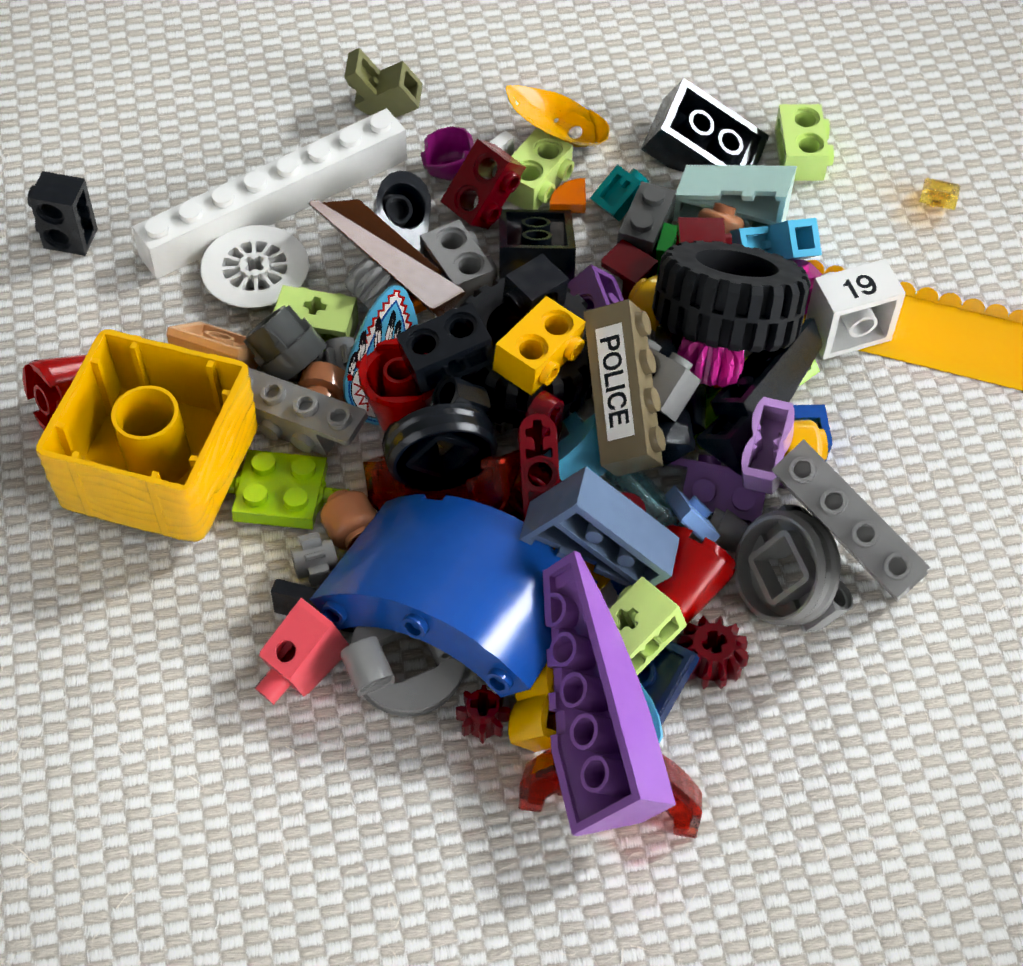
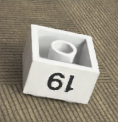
(856, 307)

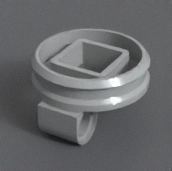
(814, 598)
(376, 682)

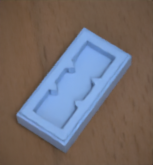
(692, 514)

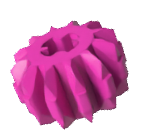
(712, 364)

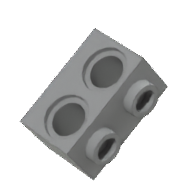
(458, 257)

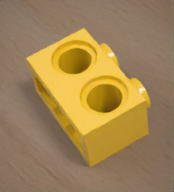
(539, 346)

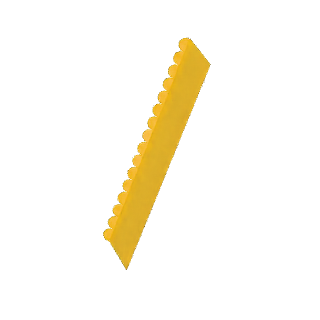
(955, 336)

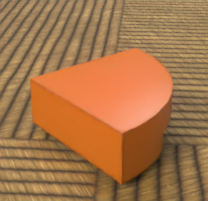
(570, 196)

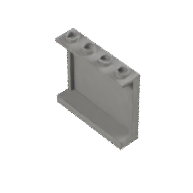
(851, 520)

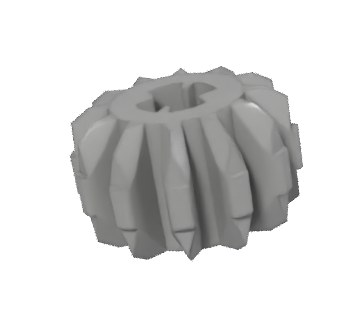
(368, 281)

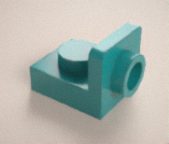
(618, 191)

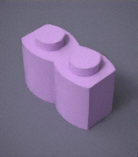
(769, 442)

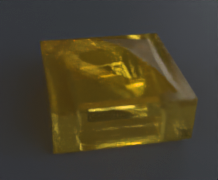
(939, 193)

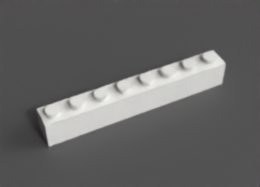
(271, 191)

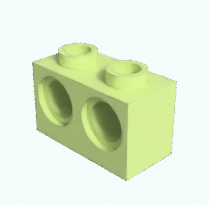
(803, 139)
(546, 163)

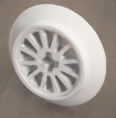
(228, 263)

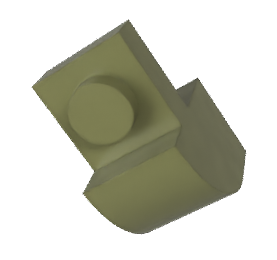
(376, 90)

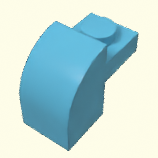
(790, 238)
(579, 447)

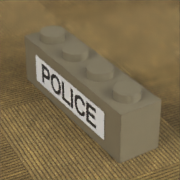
(624, 388)

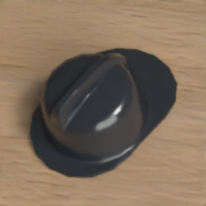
(404, 205)

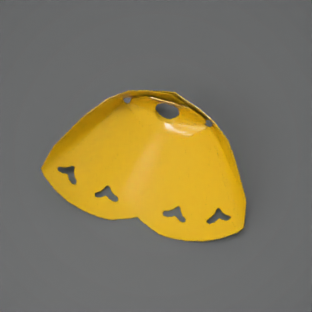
(545, 106)

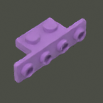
(720, 487)

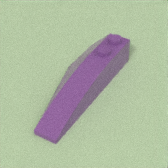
(604, 730)

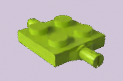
(280, 489)

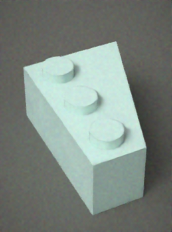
(756, 191)

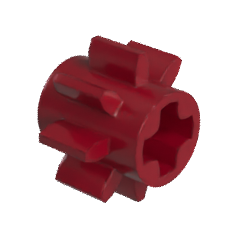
(482, 726)

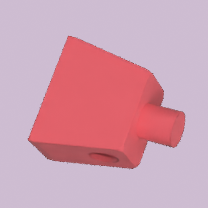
(300, 652)

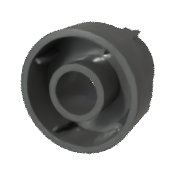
(284, 343)

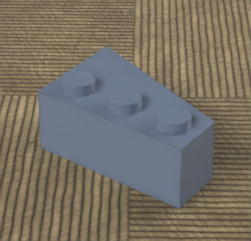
(603, 527)

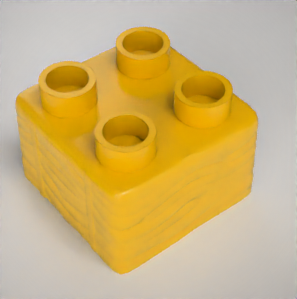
(149, 435)

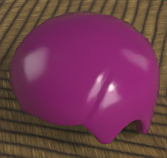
(446, 151)

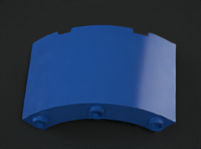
(451, 580)

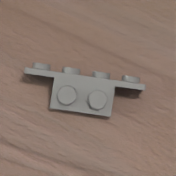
(302, 415)

